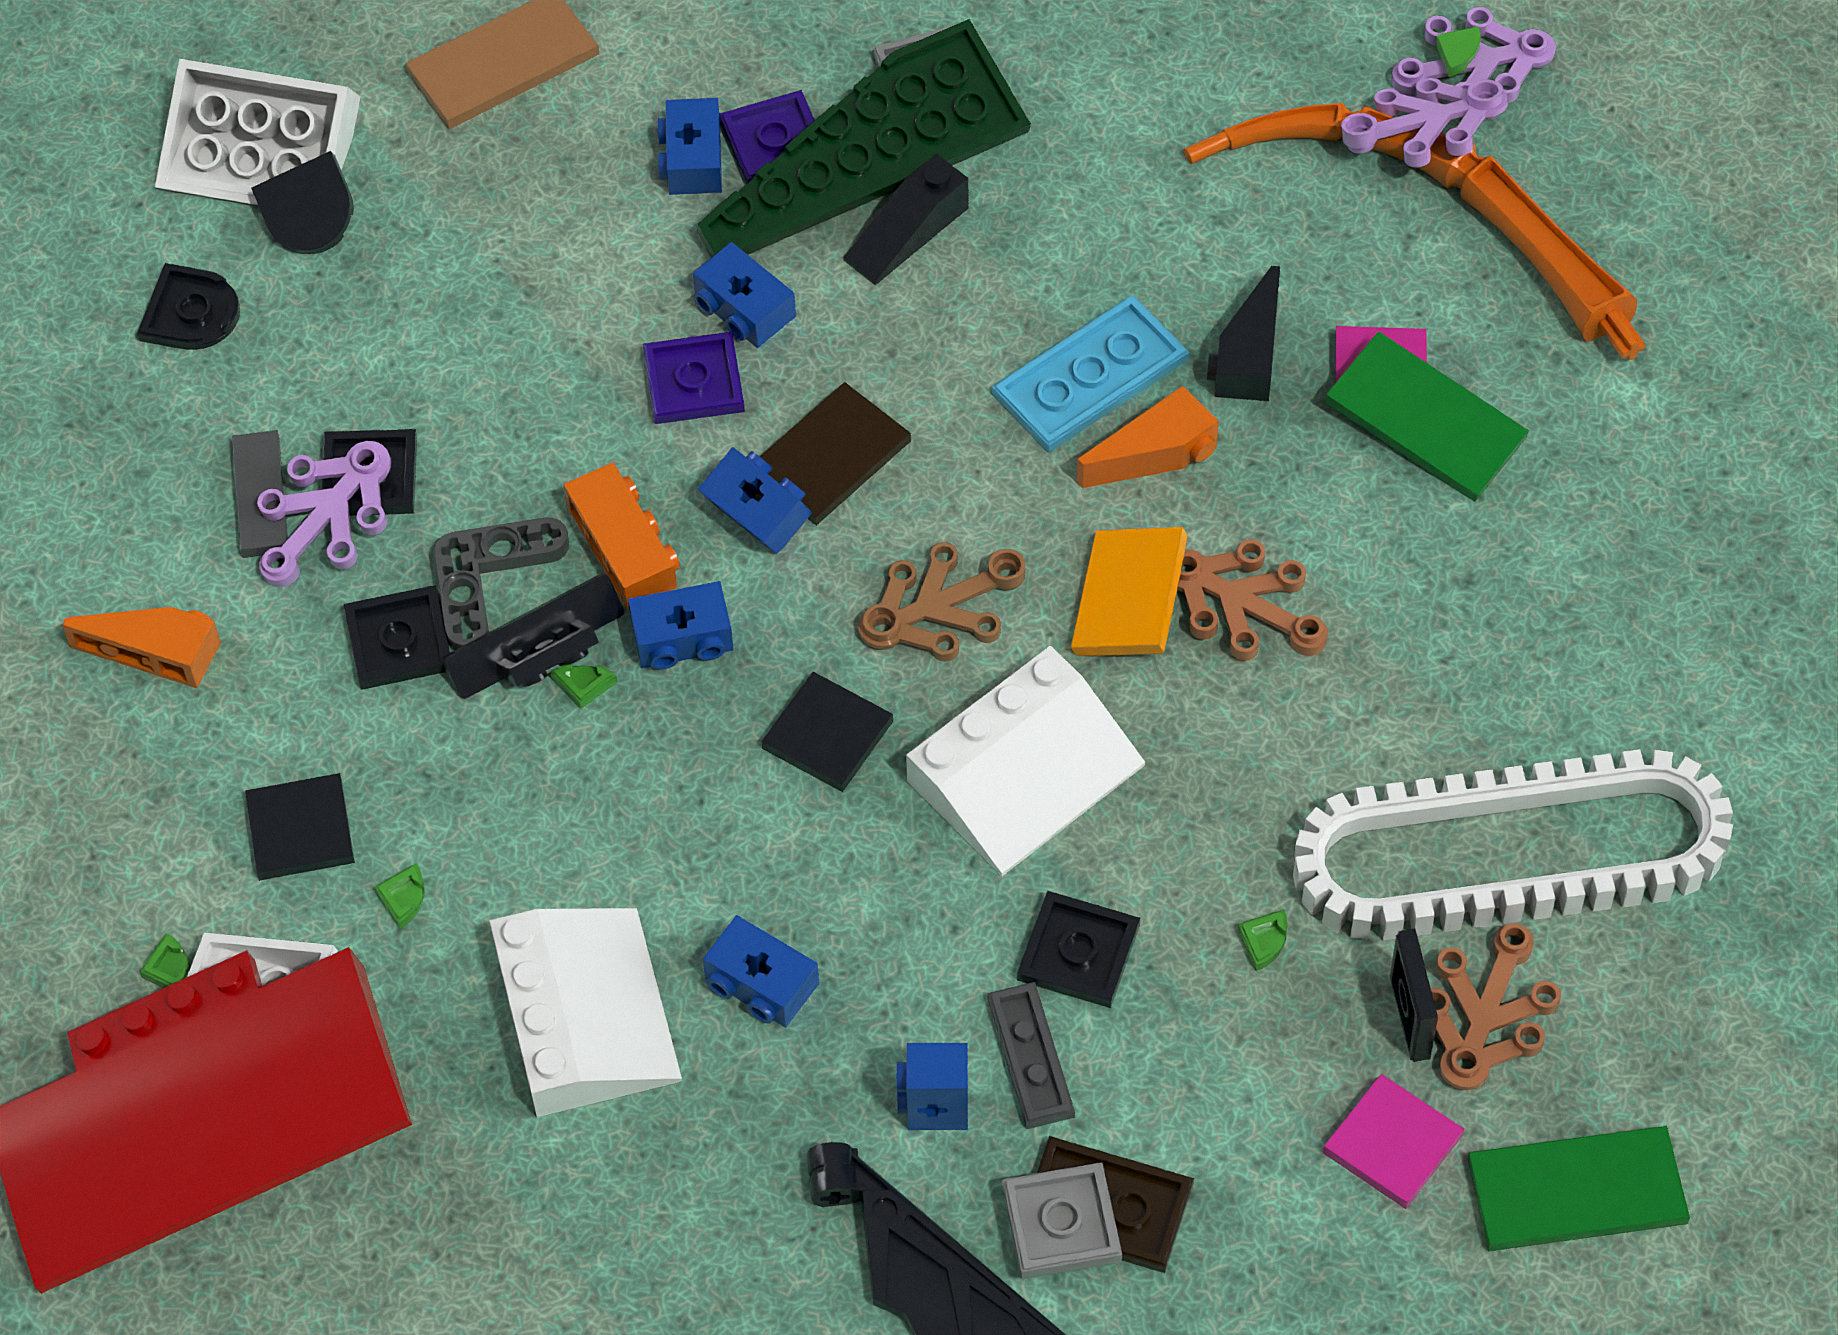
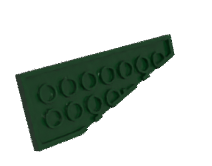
(919, 103)

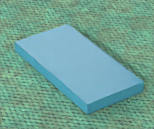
(1090, 373)

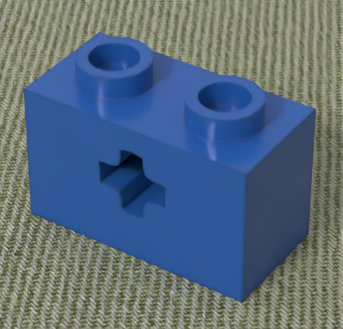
(692, 146)
(743, 295)
(737, 482)
(658, 621)
(749, 950)
(934, 1086)

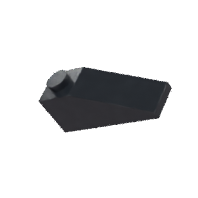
(910, 219)
(1247, 345)

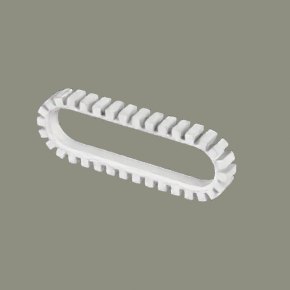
(1514, 793)

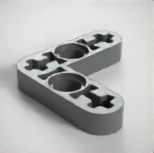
(478, 559)

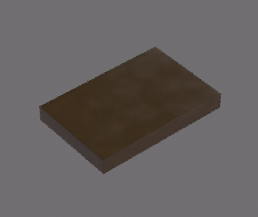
(835, 449)
(1144, 1200)

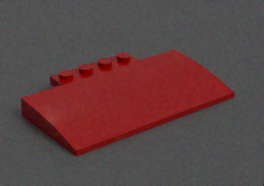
(195, 1109)

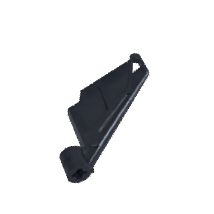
(915, 1262)

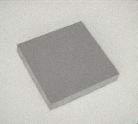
(1062, 1220)

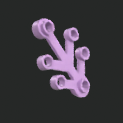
(1487, 58)
(1477, 103)
(326, 506)

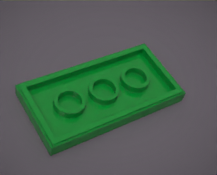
(1426, 416)
(1578, 1188)

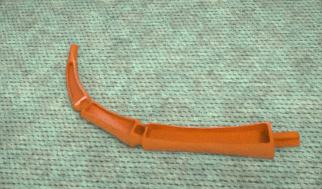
(1586, 290)

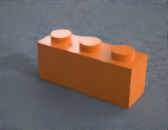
(621, 533)

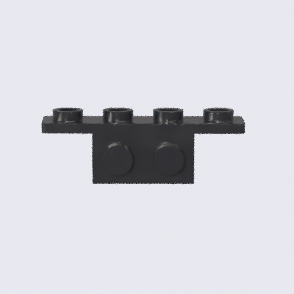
(536, 640)

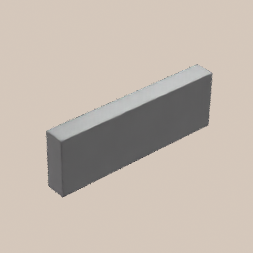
(257, 470)
(1031, 1055)

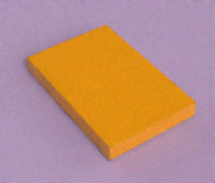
(1129, 591)

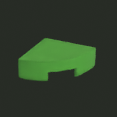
(1458, 49)
(583, 682)
(402, 894)
(1264, 937)
(166, 964)

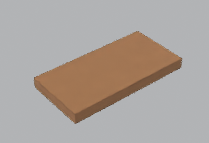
(501, 59)

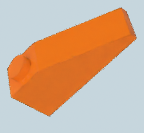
(1153, 443)
(151, 640)

